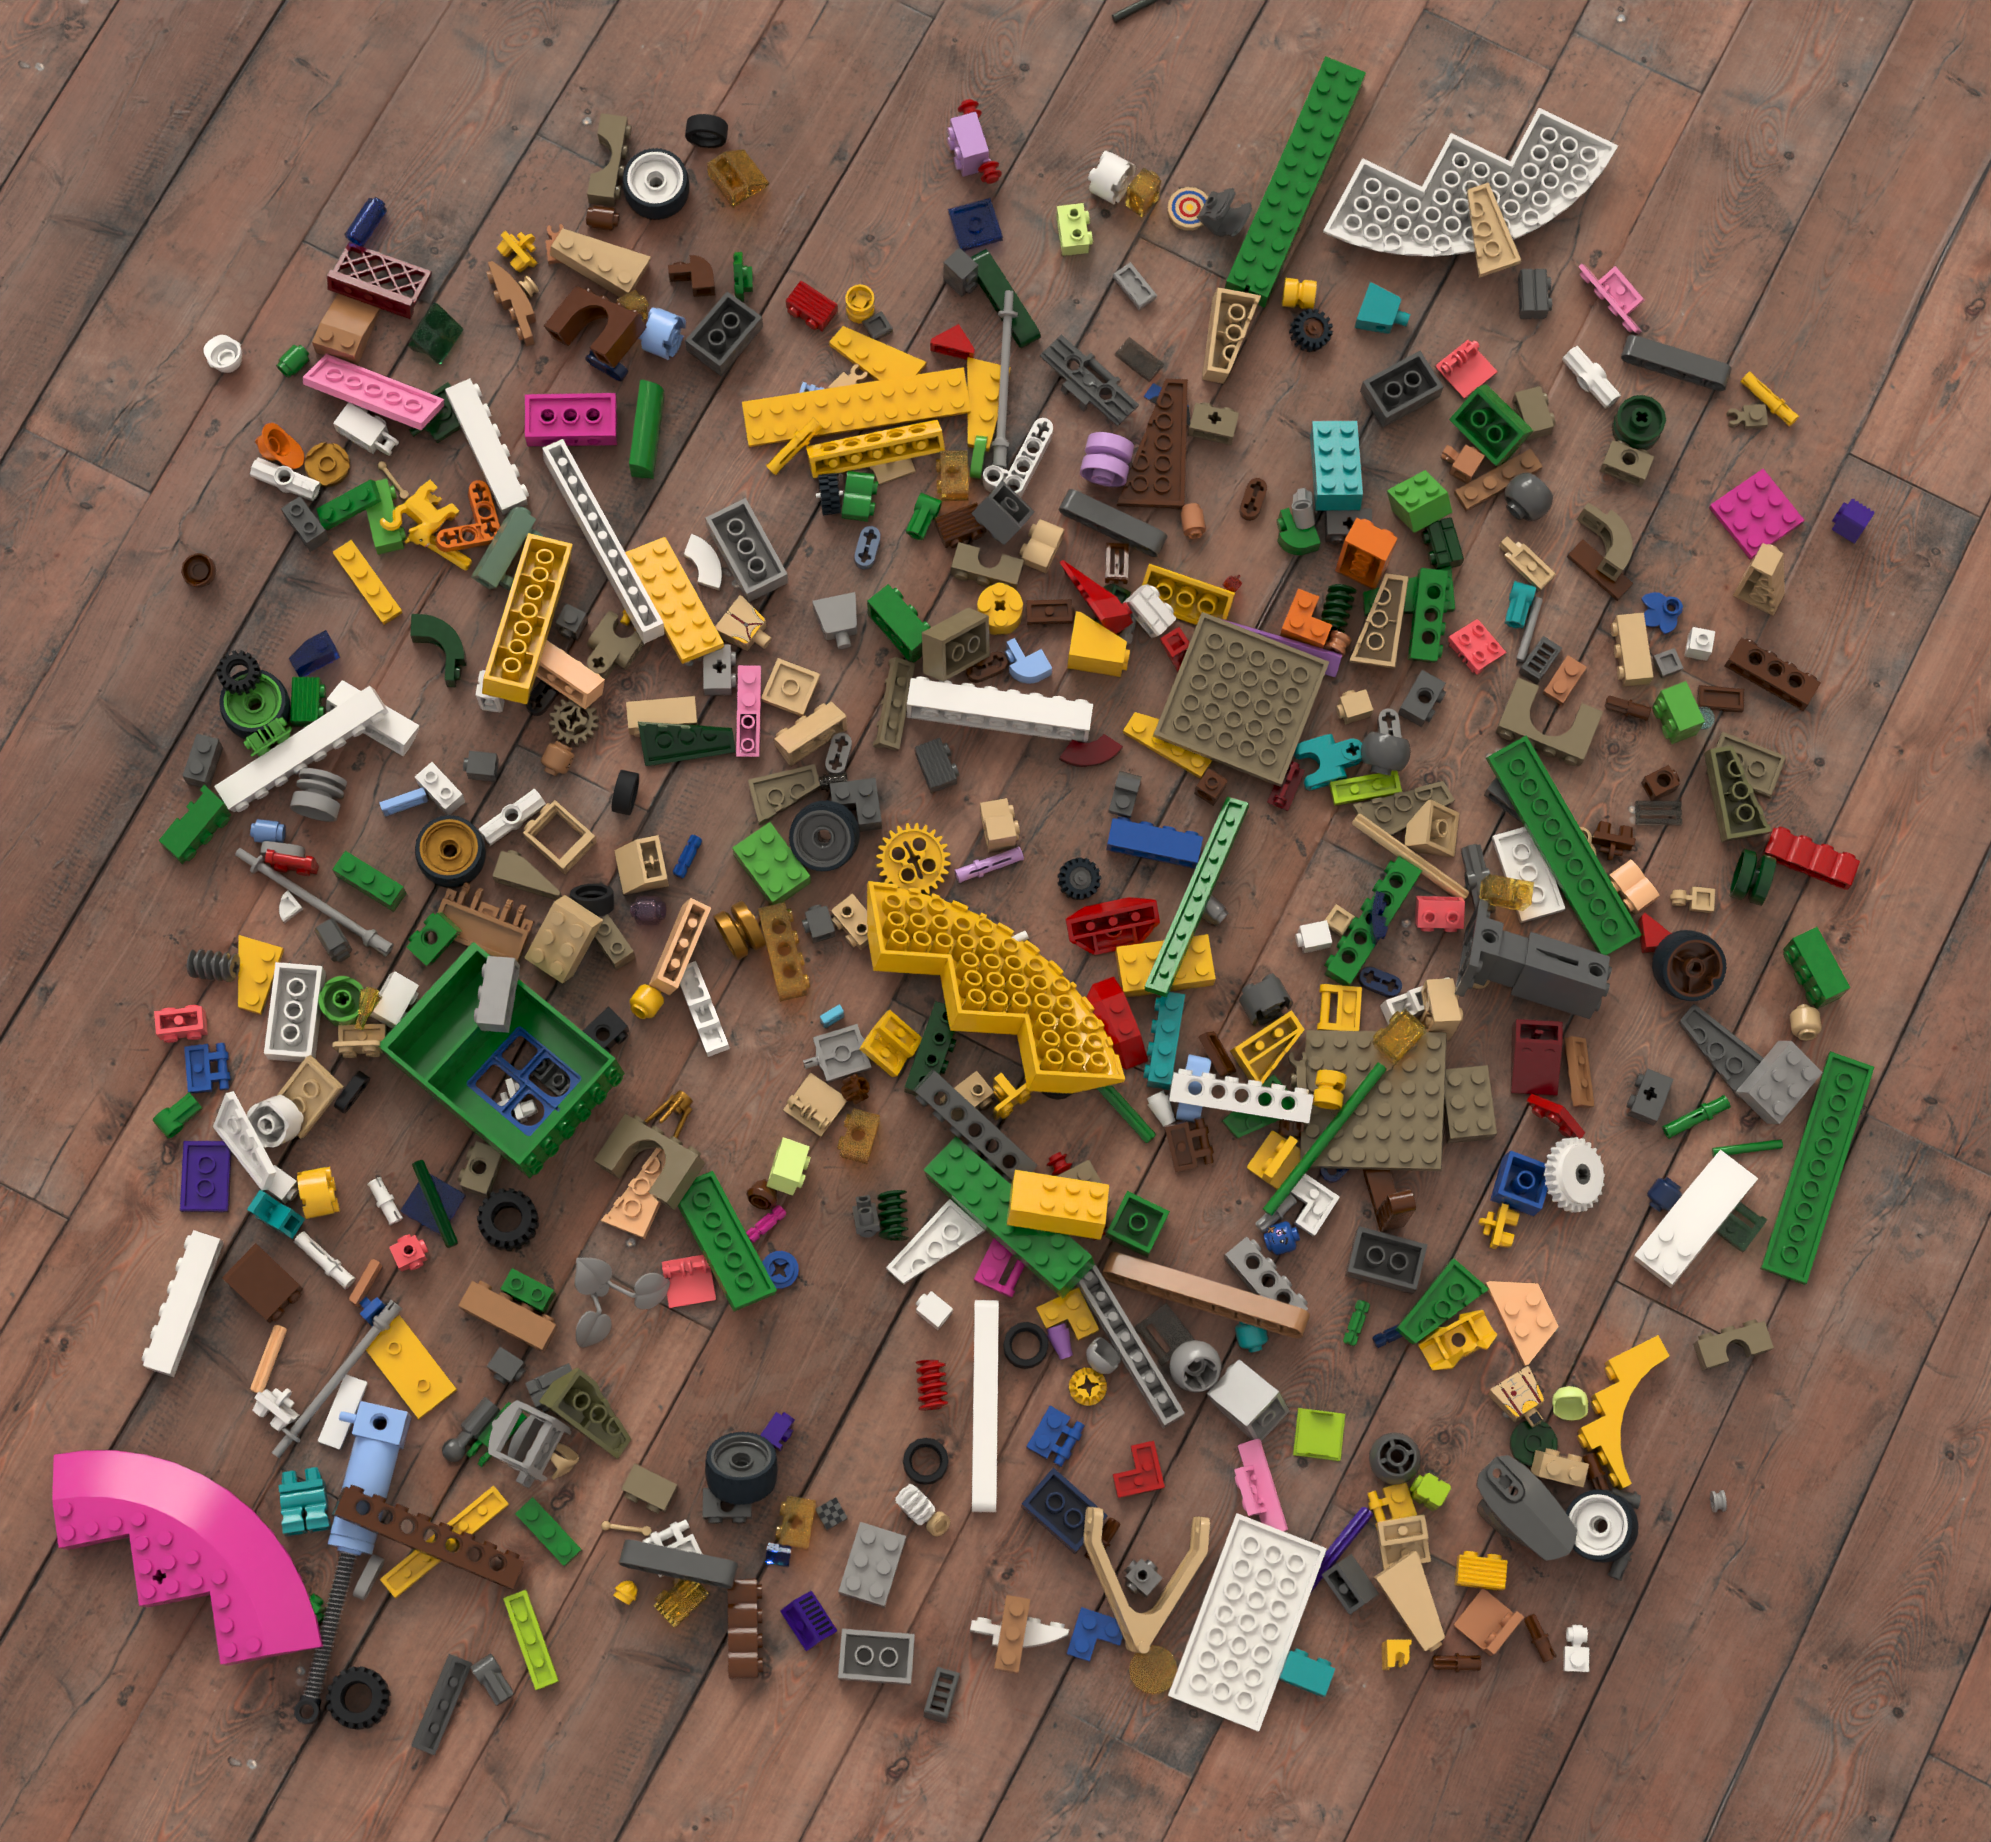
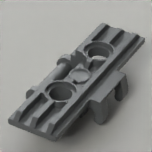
(1085, 384)

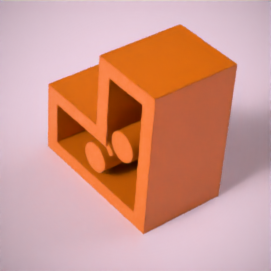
(1301, 625)

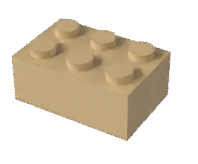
(563, 939)

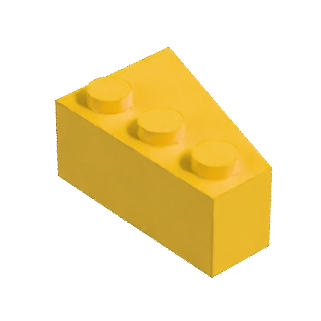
(1266, 1048)

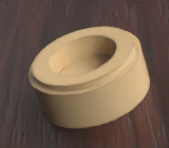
(938, 1524)

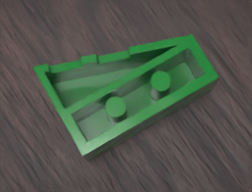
(195, 826)

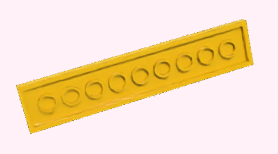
(857, 406)

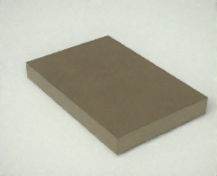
(1760, 764)

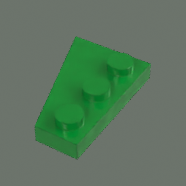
(1243, 1123)

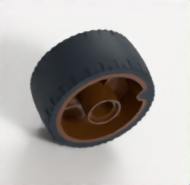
(1674, 957)

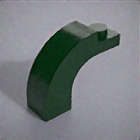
(438, 632)

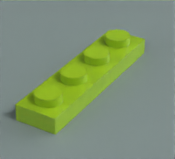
(531, 1640)

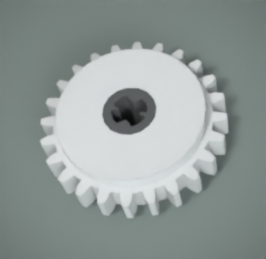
(1574, 1174)

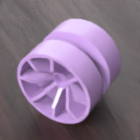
(1107, 459)

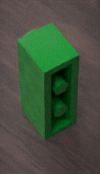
(369, 881)

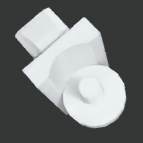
(523, 1109)
(277, 1403)

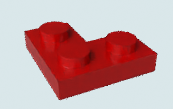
(1556, 1114)
(1144, 1477)

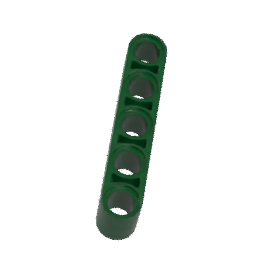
(994, 286)

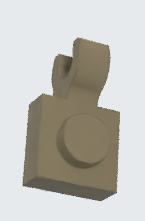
(1298, 1078)

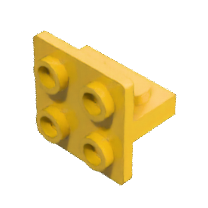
(1008, 1096)
(1275, 1159)

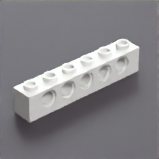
(1299, 1112)

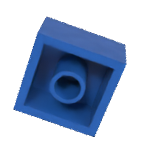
(1520, 1183)

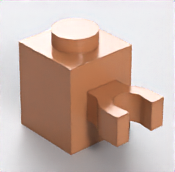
(1464, 463)

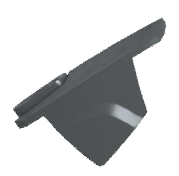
(1530, 1515)

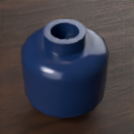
(1664, 1194)

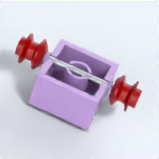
(970, 145)

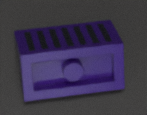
(808, 1620)

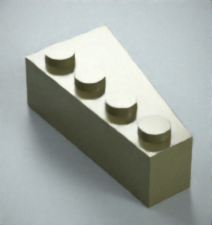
(1733, 797)

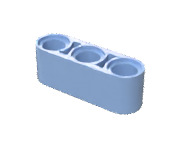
(1197, 1064)

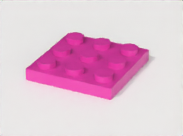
(1756, 513)

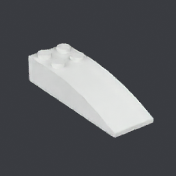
(1695, 1218)

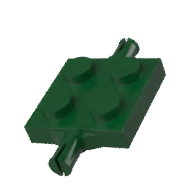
(444, 422)

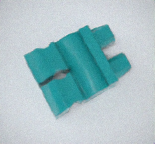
(302, 1496)

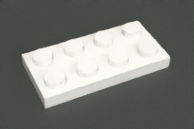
(1523, 861)

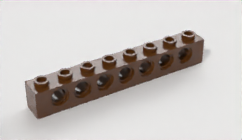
(346, 1510)

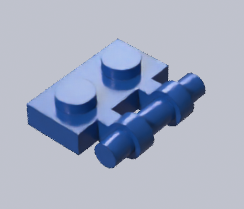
(198, 1068)
(1048, 1433)

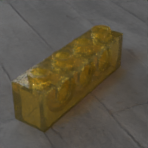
(786, 987)

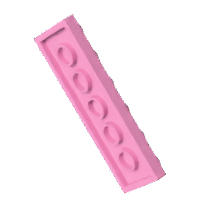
(373, 391)

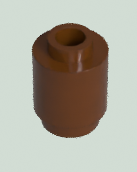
(602, 218)

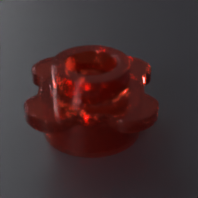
(1232, 583)

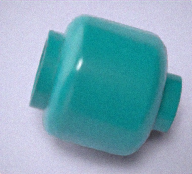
(1250, 1337)

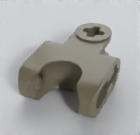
(611, 649)

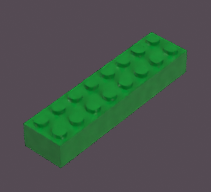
(986, 1197)

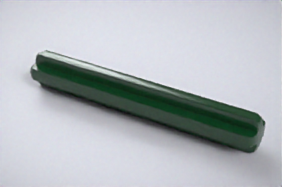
(435, 1203)

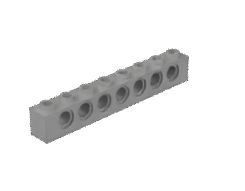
(1130, 1348)

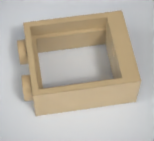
(576, 852)

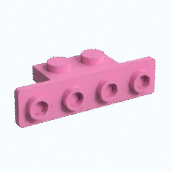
(1618, 292)
(1258, 1486)

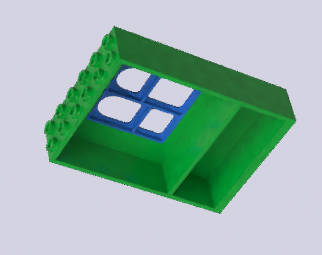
(449, 1053)

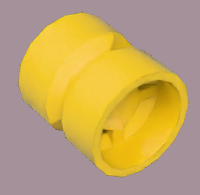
(1299, 293)
(859, 303)
(1329, 1089)

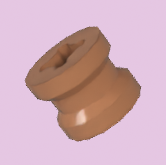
(1338, 642)

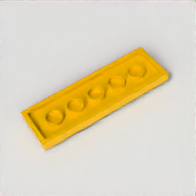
(675, 600)

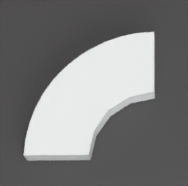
(706, 562)

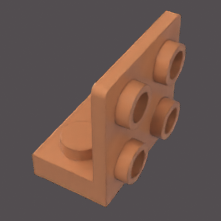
(1487, 1622)

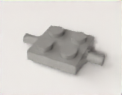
(839, 1054)

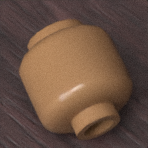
(557, 758)

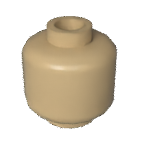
(1805, 1022)

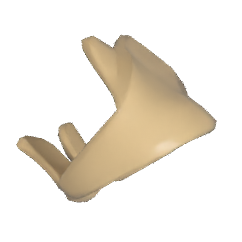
(564, 1464)

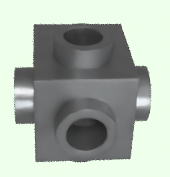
(1151, 1579)

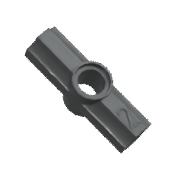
(1475, 872)

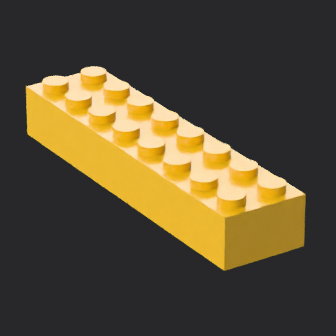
(527, 619)

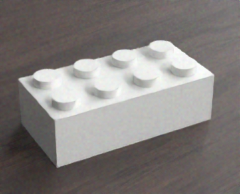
(294, 1012)

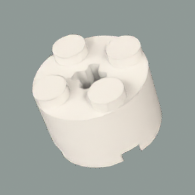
(1111, 177)
(275, 1120)

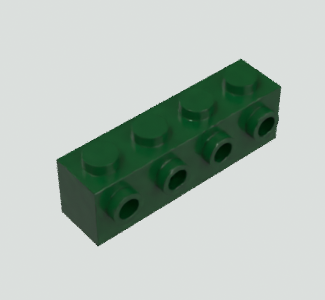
(933, 1048)

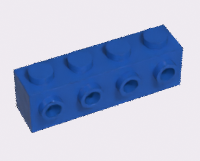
(1154, 842)

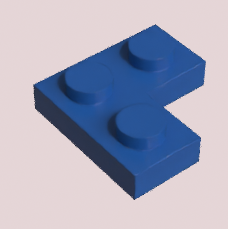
(1090, 1627)

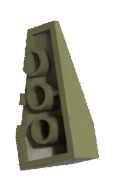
(583, 1406)

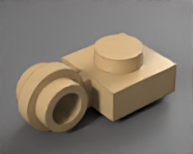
(1700, 899)

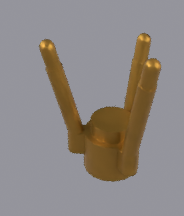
(677, 1103)

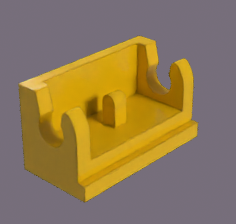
(1395, 1651)

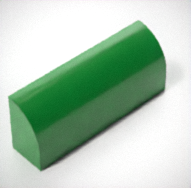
(646, 430)

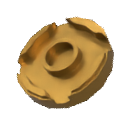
(327, 464)

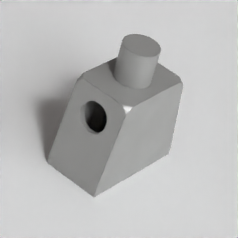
(837, 618)

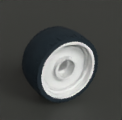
(656, 168)
(1621, 1519)

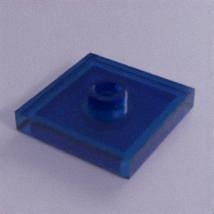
(975, 224)
(418, 1208)

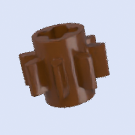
(855, 1089)

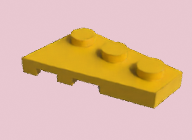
(256, 973)

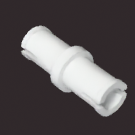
(385, 1201)

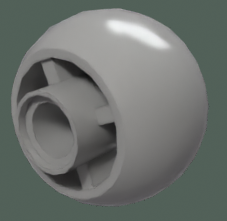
(1199, 1362)

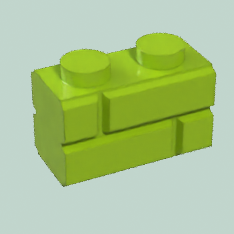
(1429, 1491)

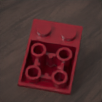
(1536, 1057)

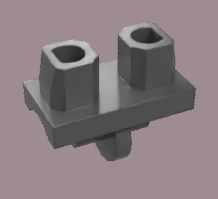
(865, 1217)

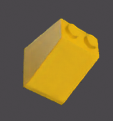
(1096, 648)

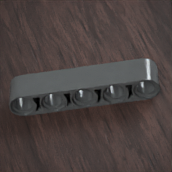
(1676, 363)
(1112, 523)
(678, 1564)

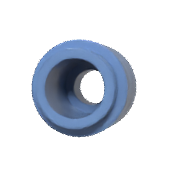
(268, 831)

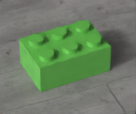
(771, 865)

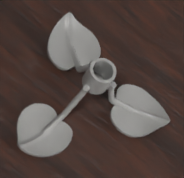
(594, 1278)

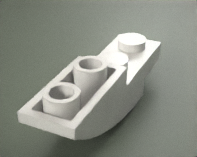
(1035, 1633)

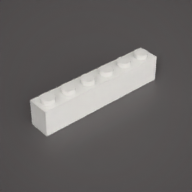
(486, 446)
(182, 1303)

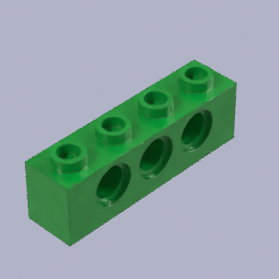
(1417, 648)

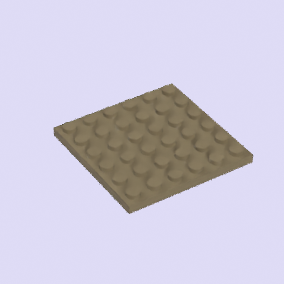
(1241, 699)
(1397, 1120)

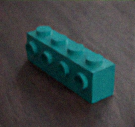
(1165, 1041)

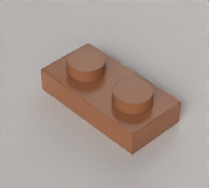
(1564, 680)

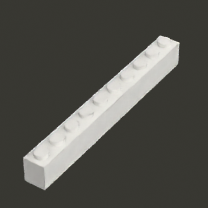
(603, 541)

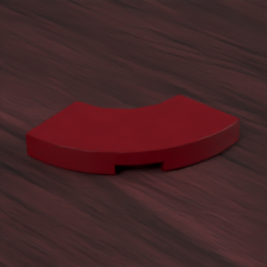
(1090, 753)

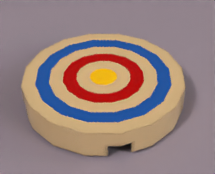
(1185, 207)

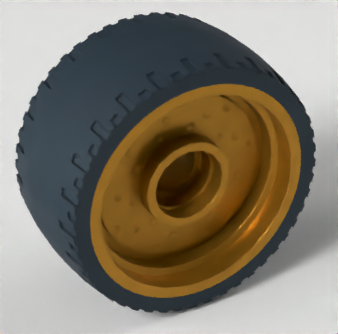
(447, 834)

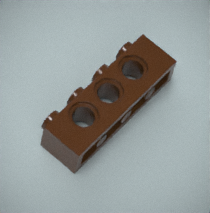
(1777, 685)

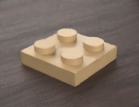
(790, 687)

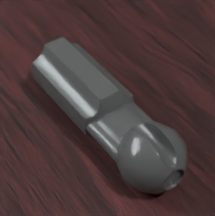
(472, 1427)

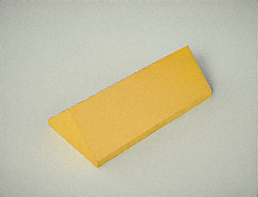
(1188, 595)

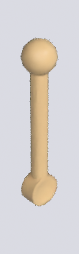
(404, 495)
(645, 1530)

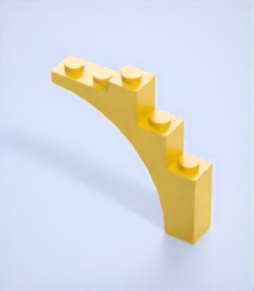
(1610, 1403)

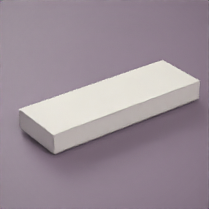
(346, 1400)

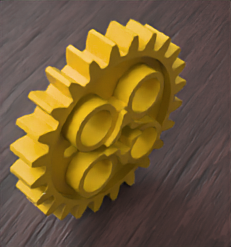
(932, 852)

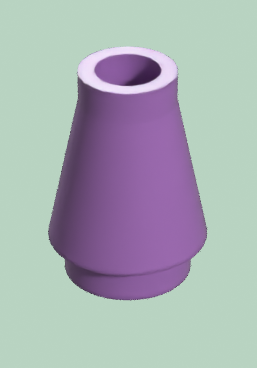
(1060, 1340)

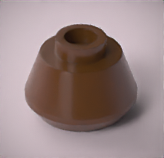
(761, 1195)

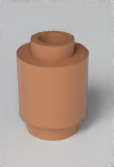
(1193, 520)

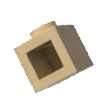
(1354, 706)

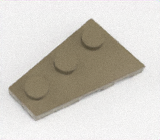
(781, 790)

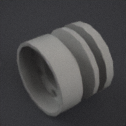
(318, 794)

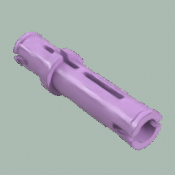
(989, 864)

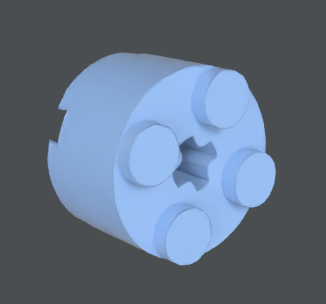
(662, 333)

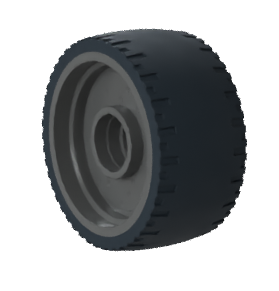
(812, 848)
(741, 1468)

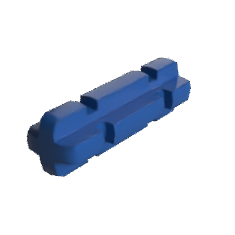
(687, 856)

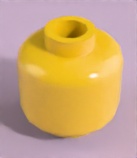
(646, 1001)

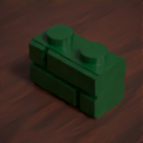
(1443, 544)

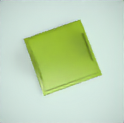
(1319, 1434)

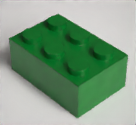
(1491, 425)
(898, 621)
(1815, 968)

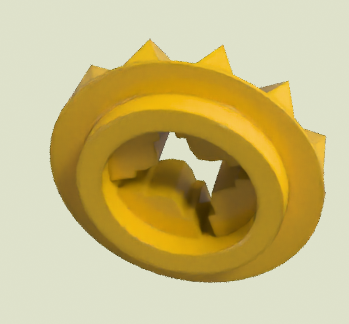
(1080, 1395)

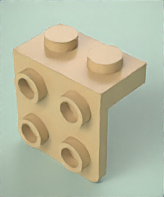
(356, 1041)

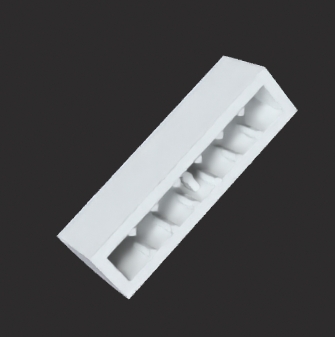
(393, 732)

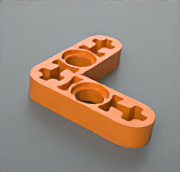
(478, 529)

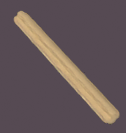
(1407, 854)

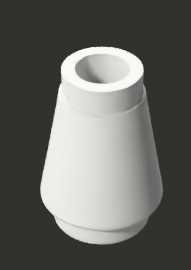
(1161, 1107)

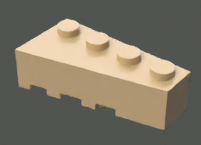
(600, 261)
(1227, 328)
(1382, 629)

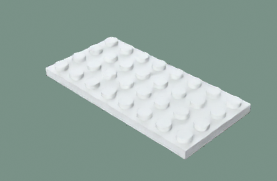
(1247, 1622)

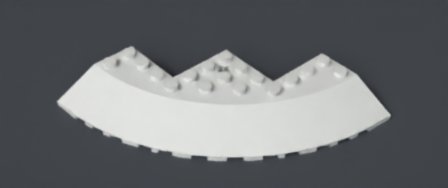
(1541, 181)

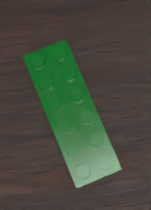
(725, 1243)

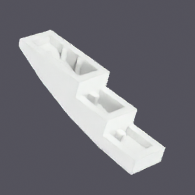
(703, 1011)

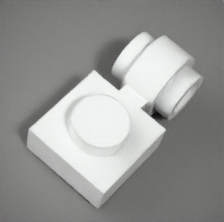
(1576, 1657)

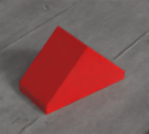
(953, 343)
(1651, 933)

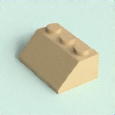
(810, 733)

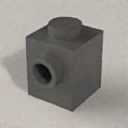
(571, 622)
(481, 766)
(818, 923)
(506, 1367)

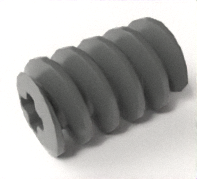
(213, 965)

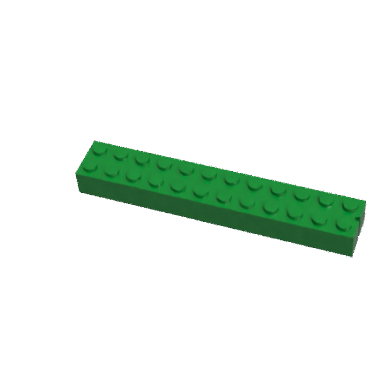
(1296, 179)

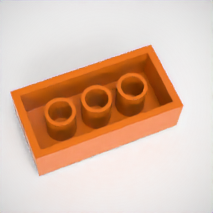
(1366, 553)

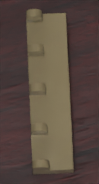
(894, 704)

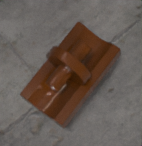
(1612, 843)

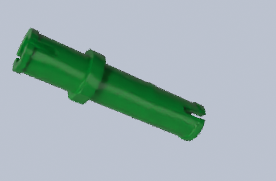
(1703, 1113)

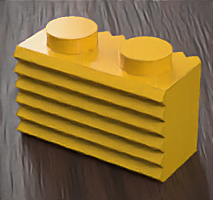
(1481, 1571)

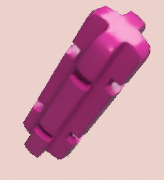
(766, 1223)

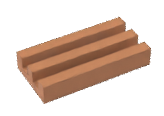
(365, 1282)

